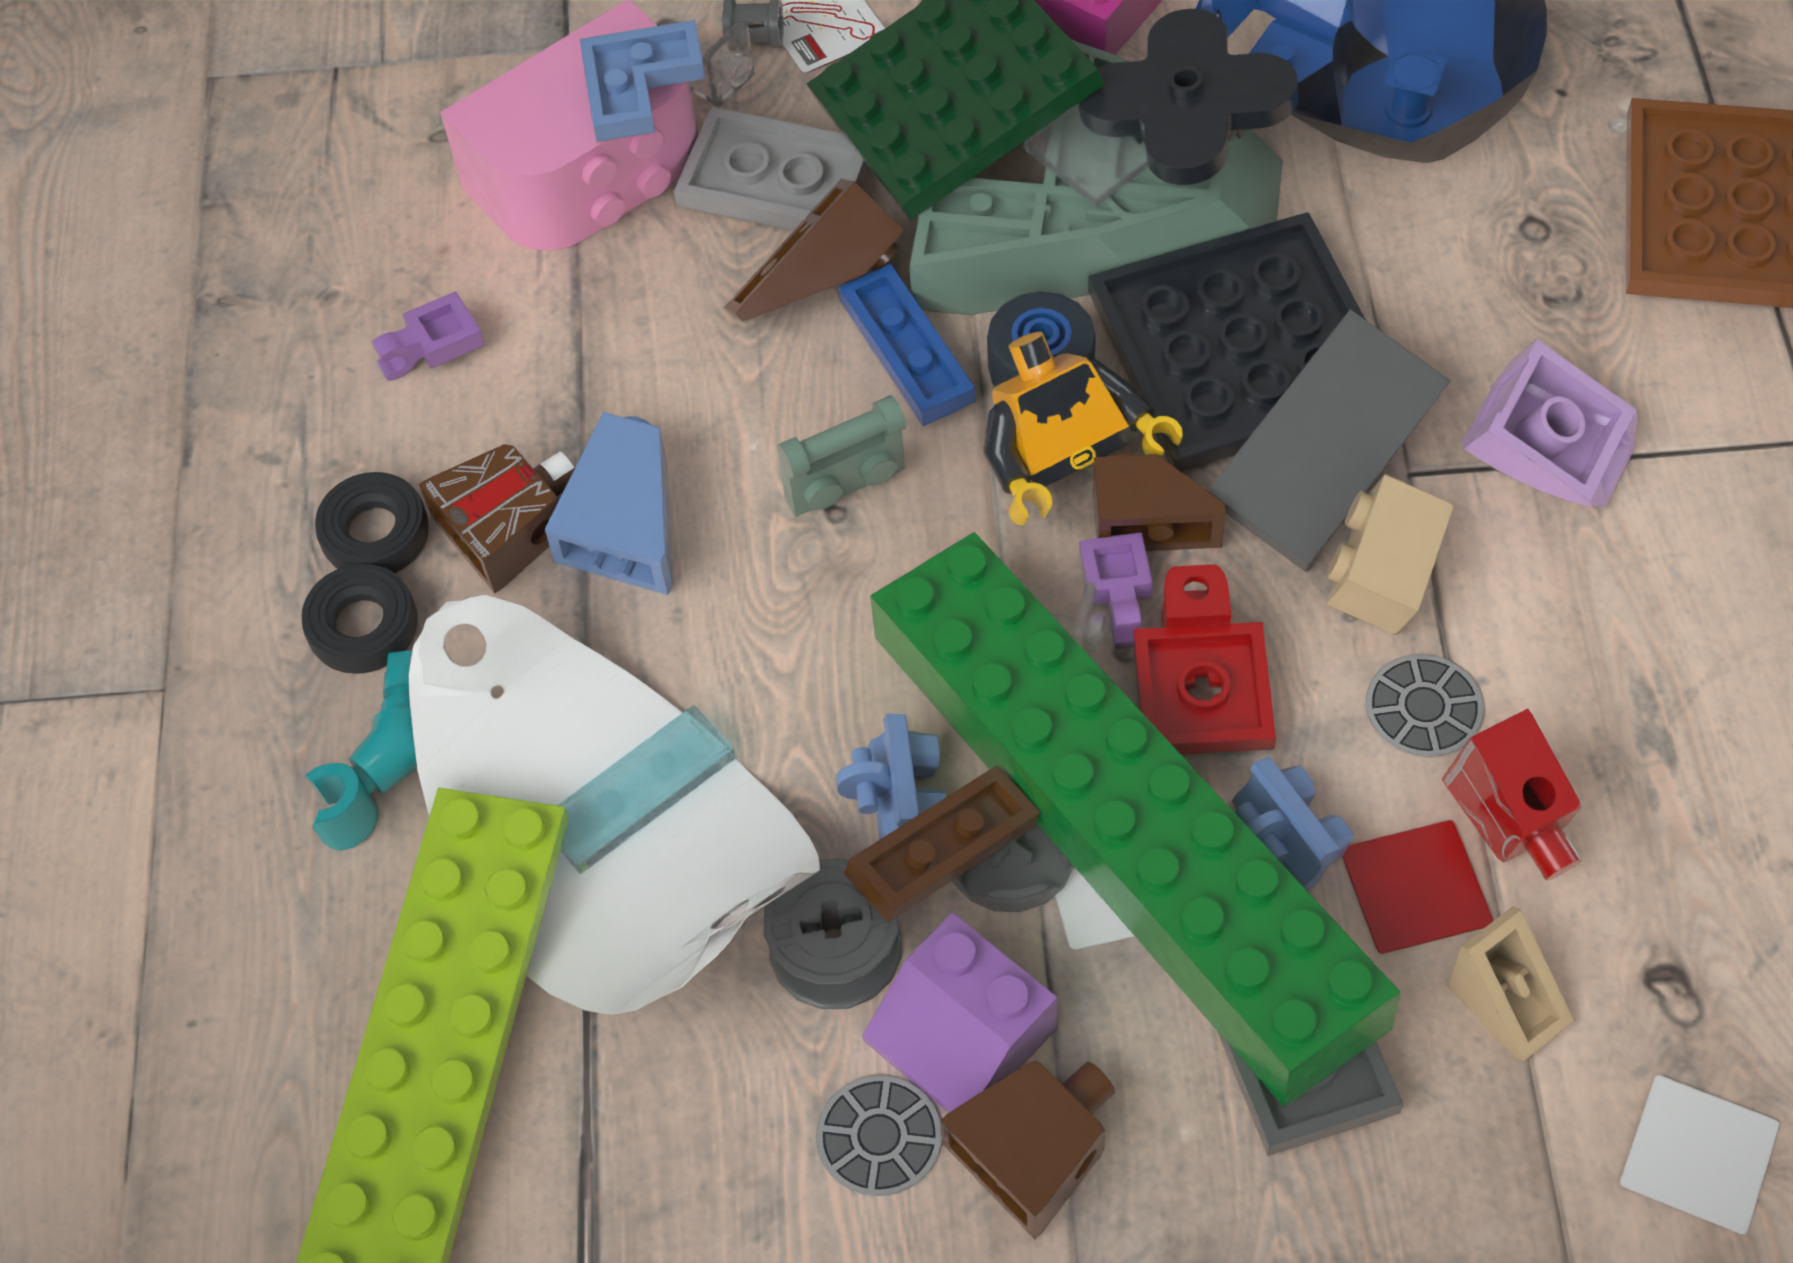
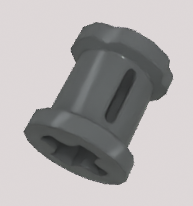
(768, 13)

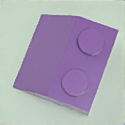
(960, 1016)

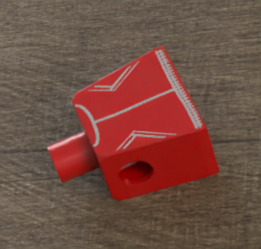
(1517, 794)

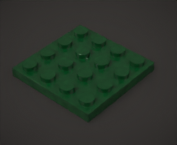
(952, 92)

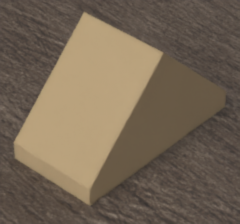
(1510, 985)

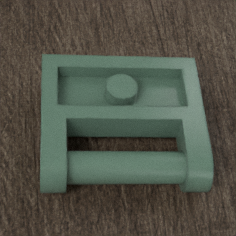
(843, 458)

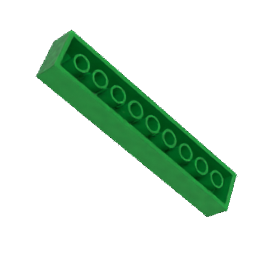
(1136, 820)

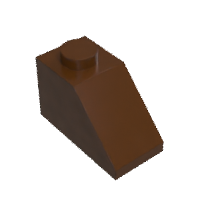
(1156, 500)

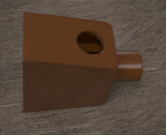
(1031, 1138)

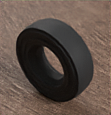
(364, 493)
(347, 586)

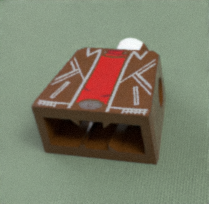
(497, 509)

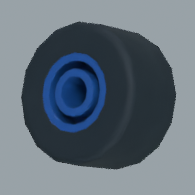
(1059, 318)

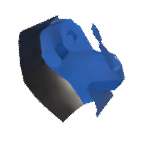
(1401, 72)

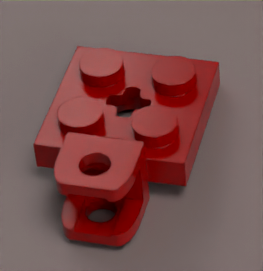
(1202, 643)

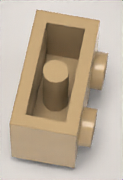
(1388, 554)

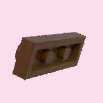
(941, 843)

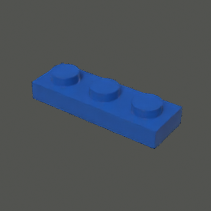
(907, 344)

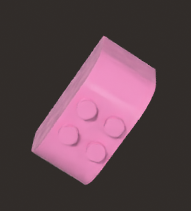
(533, 151)

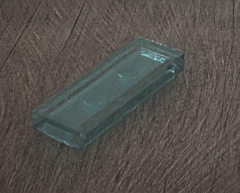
(642, 786)

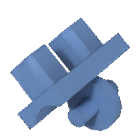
(886, 771)
(1278, 813)

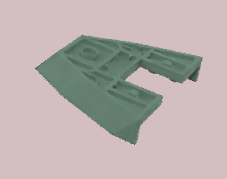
(1025, 238)

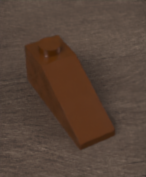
(830, 246)

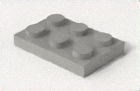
(764, 168)

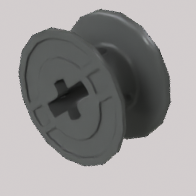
(831, 970)

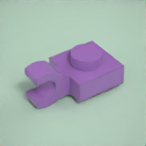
(432, 331)
(1121, 578)

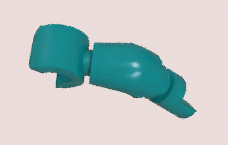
(377, 764)

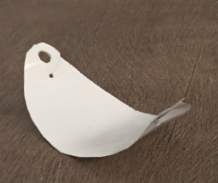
(567, 714)

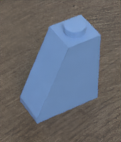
(617, 507)

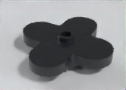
(1190, 96)

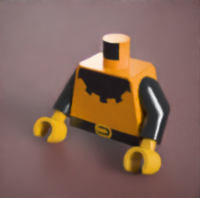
(1060, 419)

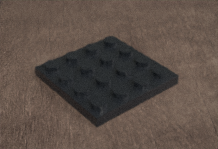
(1222, 329)

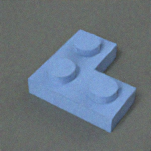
(628, 63)

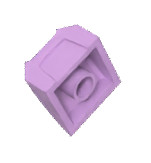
(1554, 428)

